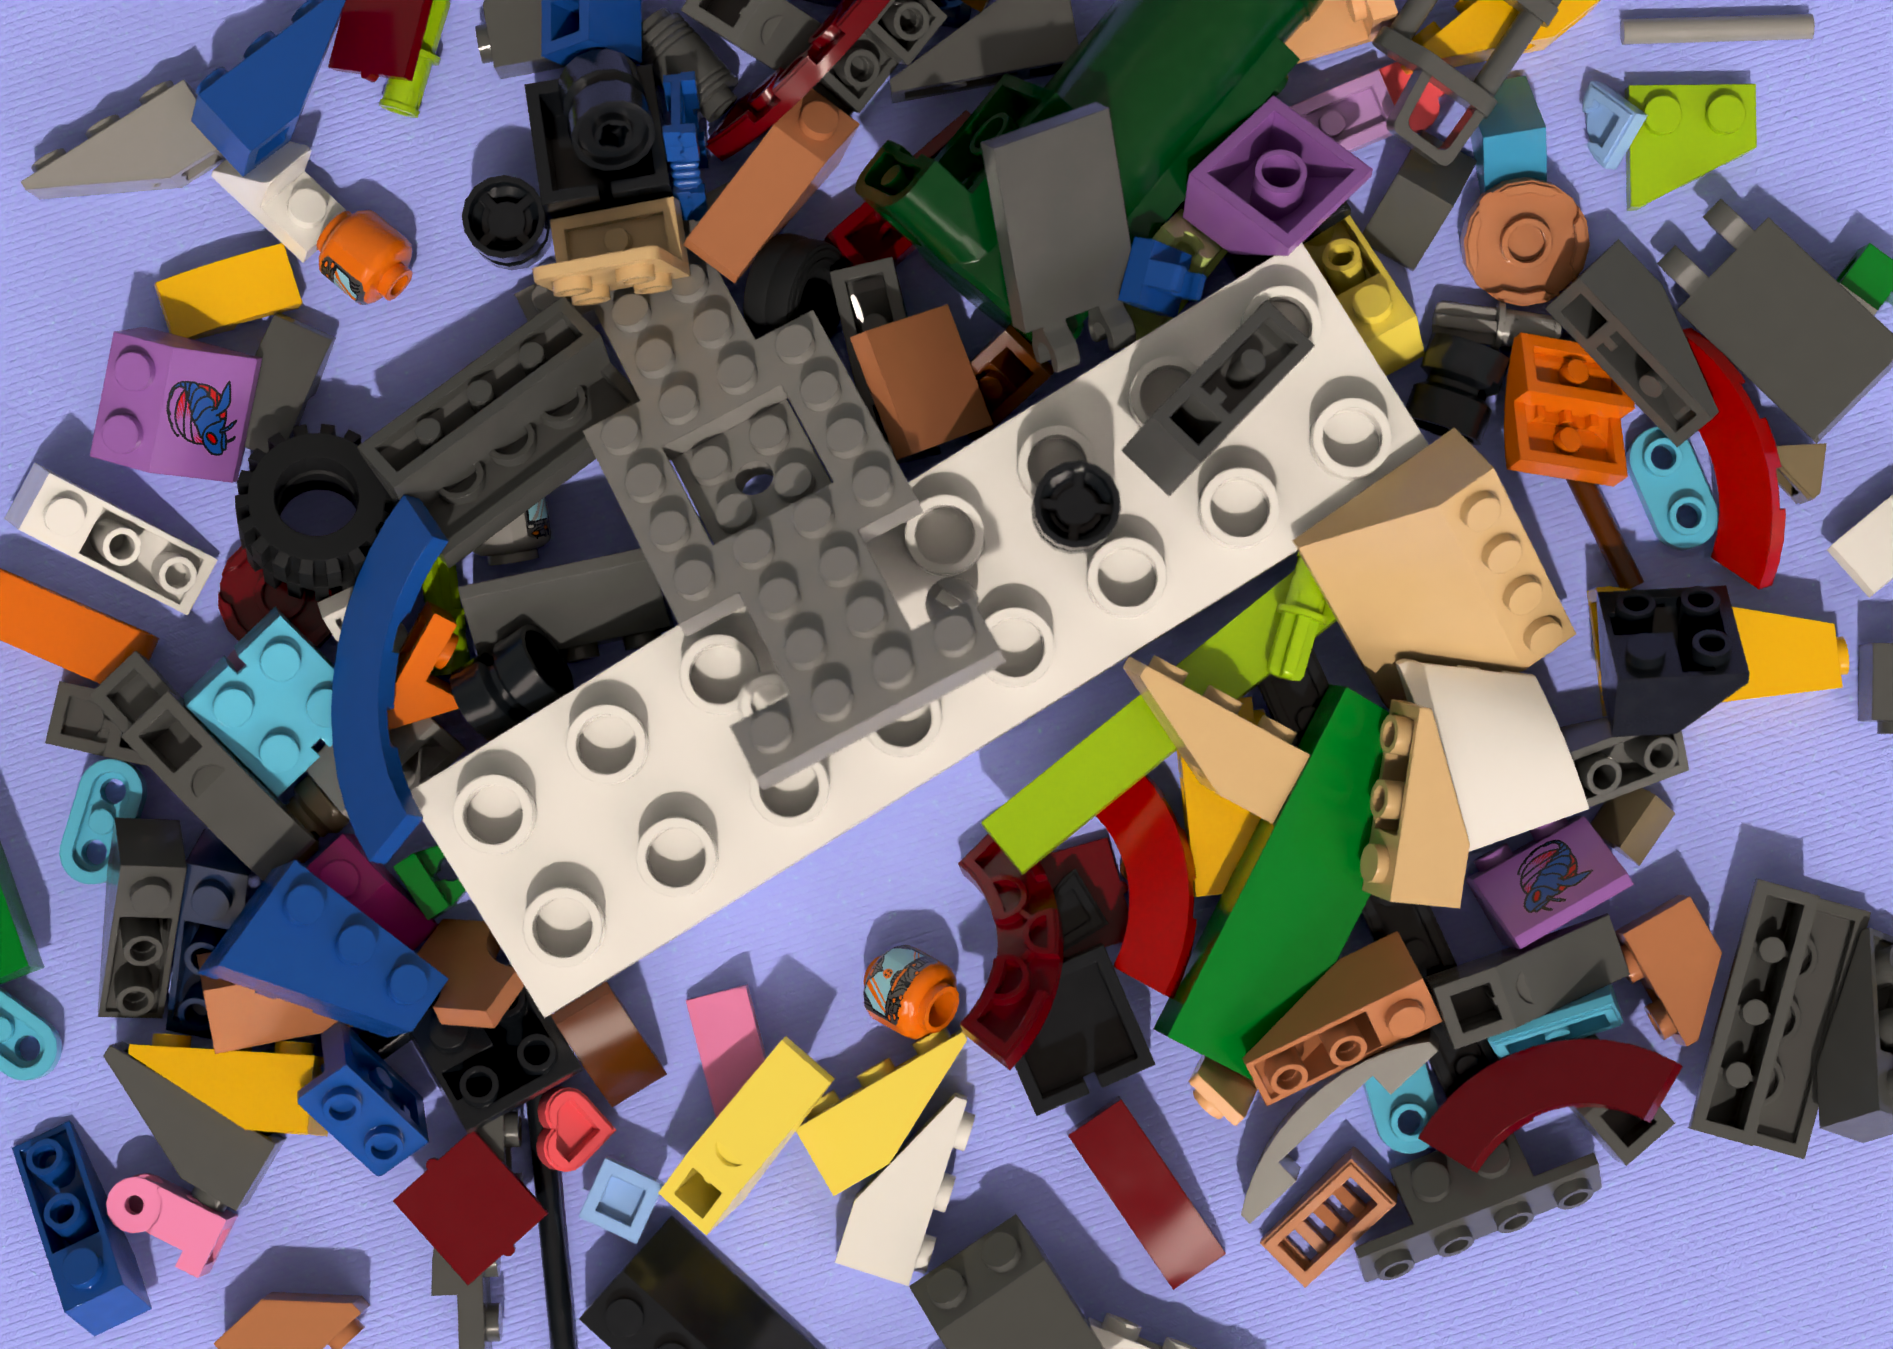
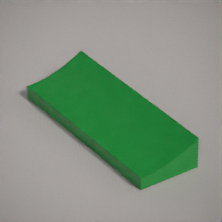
(1288, 895)

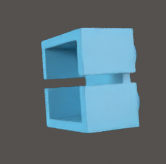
(272, 705)

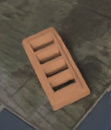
(1369, 1178)

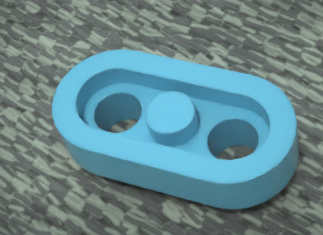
(1666, 490)
(94, 816)
(17, 1023)
(1386, 1108)

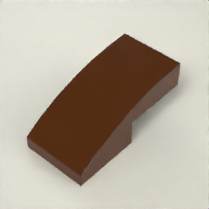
(608, 1044)

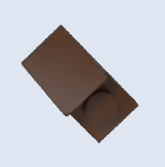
(1007, 374)

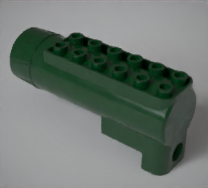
(1174, 90)

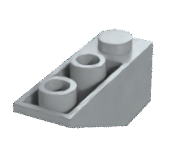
(140, 152)

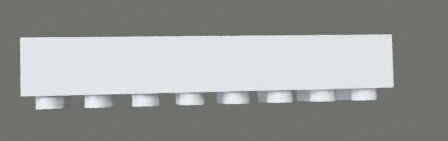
(630, 796)

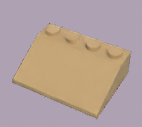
(1435, 570)

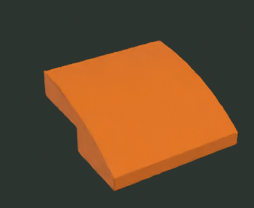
(1563, 413)

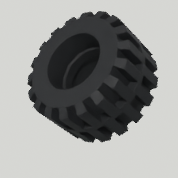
(294, 468)

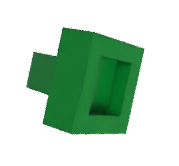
(421, 880)

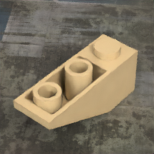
(1223, 750)
(1417, 825)

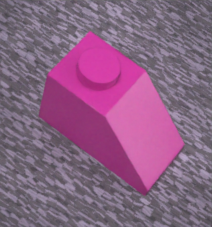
(372, 890)

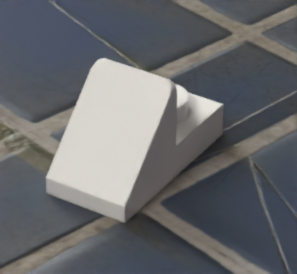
(283, 198)

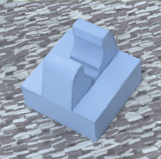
(621, 1199)

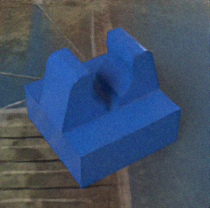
(1159, 278)

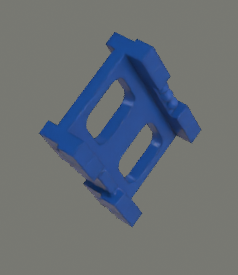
(685, 144)

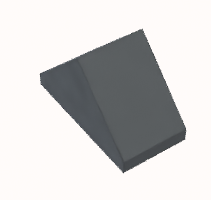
(1416, 205)

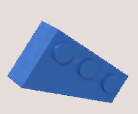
(325, 955)

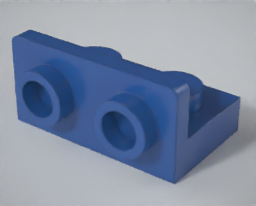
(364, 1102)

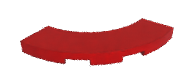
(1745, 470)
(1159, 884)

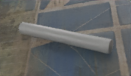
(1717, 29)

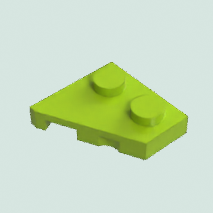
(1686, 135)

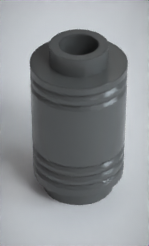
(677, 48)

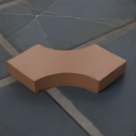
(477, 985)

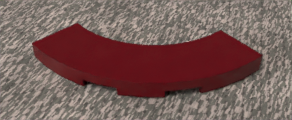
(786, 87)
(1027, 957)
(1542, 1080)

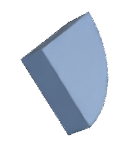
(1610, 124)

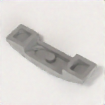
(1275, 1167)

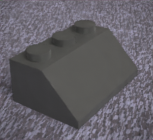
(573, 605)

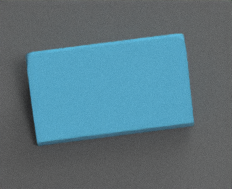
(1576, 1020)

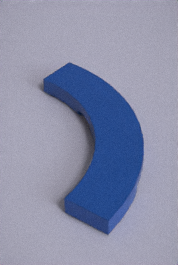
(365, 677)

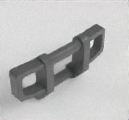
(1427, 67)

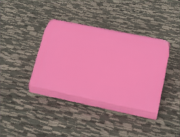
(726, 1041)

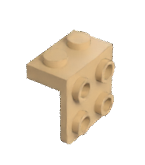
(616, 250)

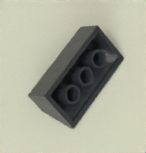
(685, 1299)

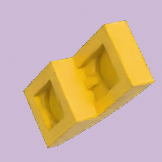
(228, 293)

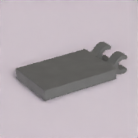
(1061, 230)
(1784, 322)

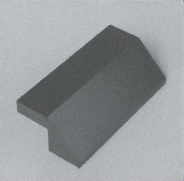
(502, 428)
(1776, 1018)

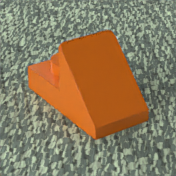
(426, 646)

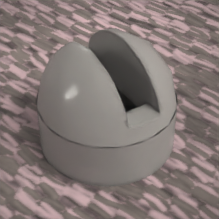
(954, 586)

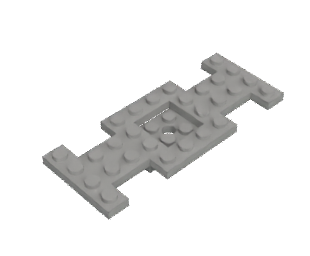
(788, 553)

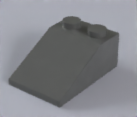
(1003, 1297)

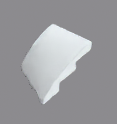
(1499, 748)

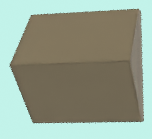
(1801, 470)
(1632, 823)

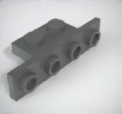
(1457, 1205)

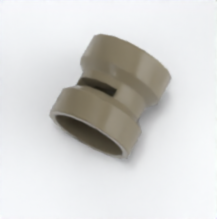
(315, 813)

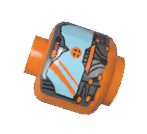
(365, 256)
(910, 992)

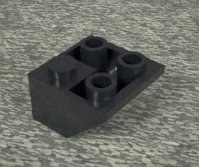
(1667, 657)
(494, 1068)

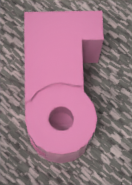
(173, 1216)

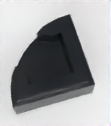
(1077, 910)

